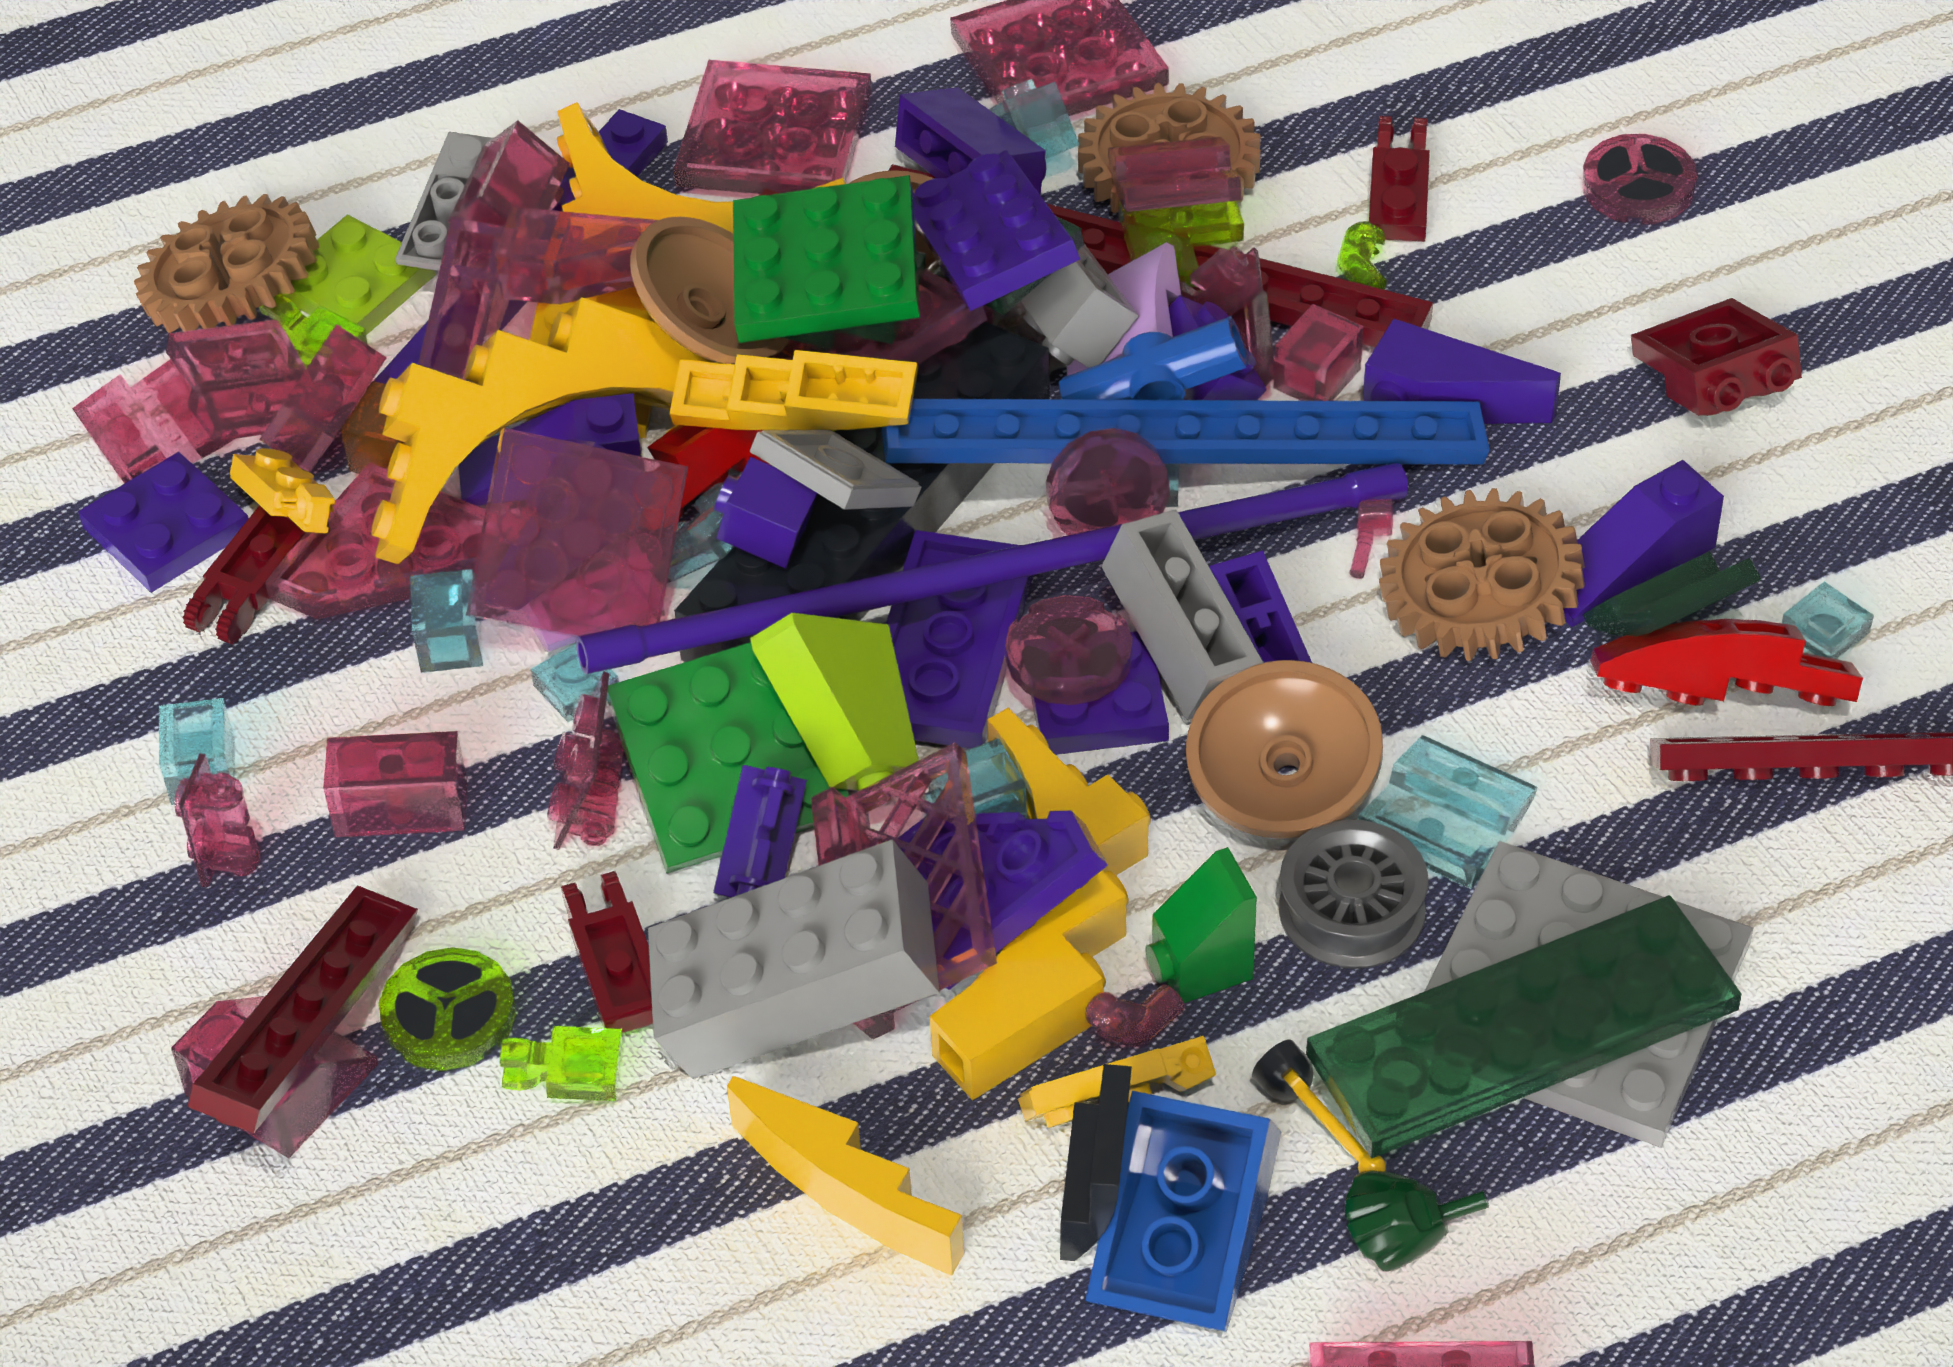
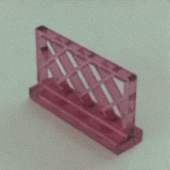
(844, 829)

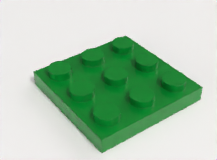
(825, 259)
(688, 740)

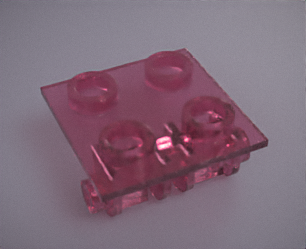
(591, 774)

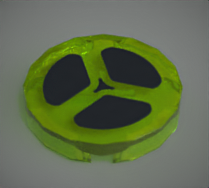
(447, 1008)

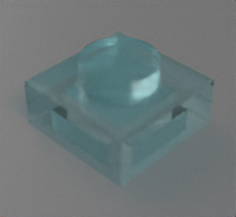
(1829, 621)
(563, 681)

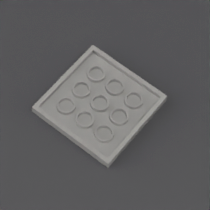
(1537, 899)

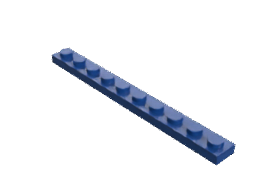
(1194, 430)

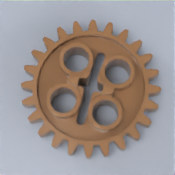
(1164, 119)
(260, 258)
(1482, 574)

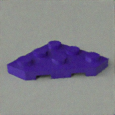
(1025, 869)

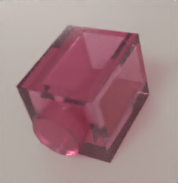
(1318, 356)

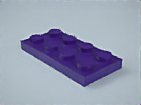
(990, 229)
(954, 645)

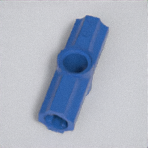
(1161, 365)

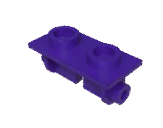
(759, 830)

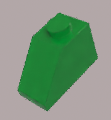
(1205, 931)

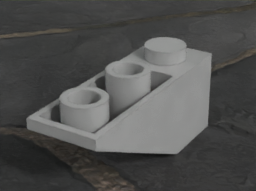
(429, 226)

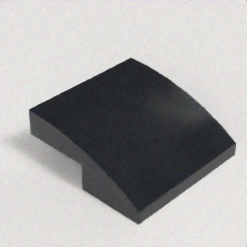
(1094, 1164)

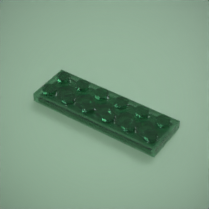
(1521, 1025)

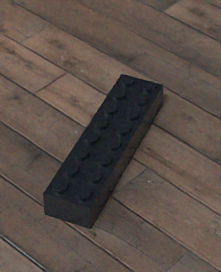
(875, 541)

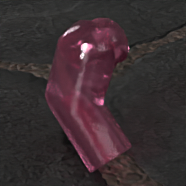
(1132, 1022)

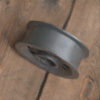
(1353, 894)

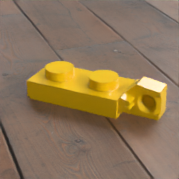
(283, 488)
(1176, 1065)

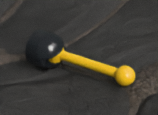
(1286, 1076)

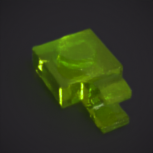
(308, 332)
(575, 1065)

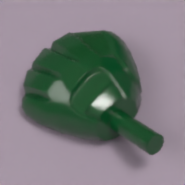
(1399, 1218)

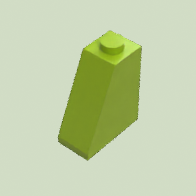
(841, 695)

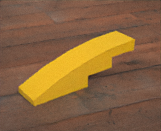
(794, 394)
(826, 1162)

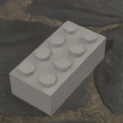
(792, 960)

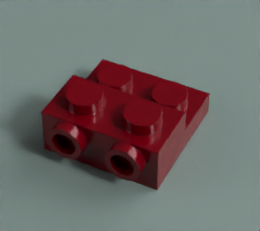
(1720, 356)

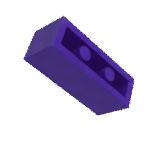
(950, 129)

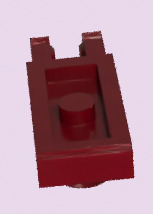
(1400, 183)
(241, 575)
(612, 955)

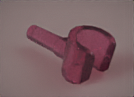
(1374, 519)

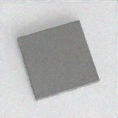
(836, 468)

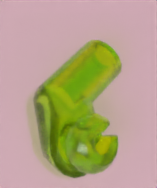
(1356, 252)

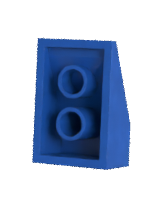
(1184, 1211)

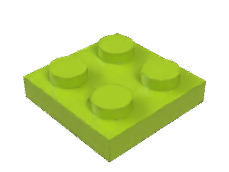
(357, 275)

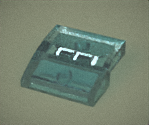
(1451, 808)

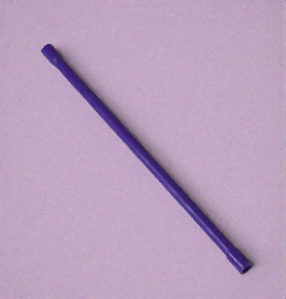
(636, 643)

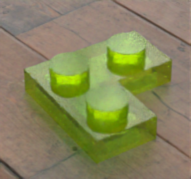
(1182, 228)

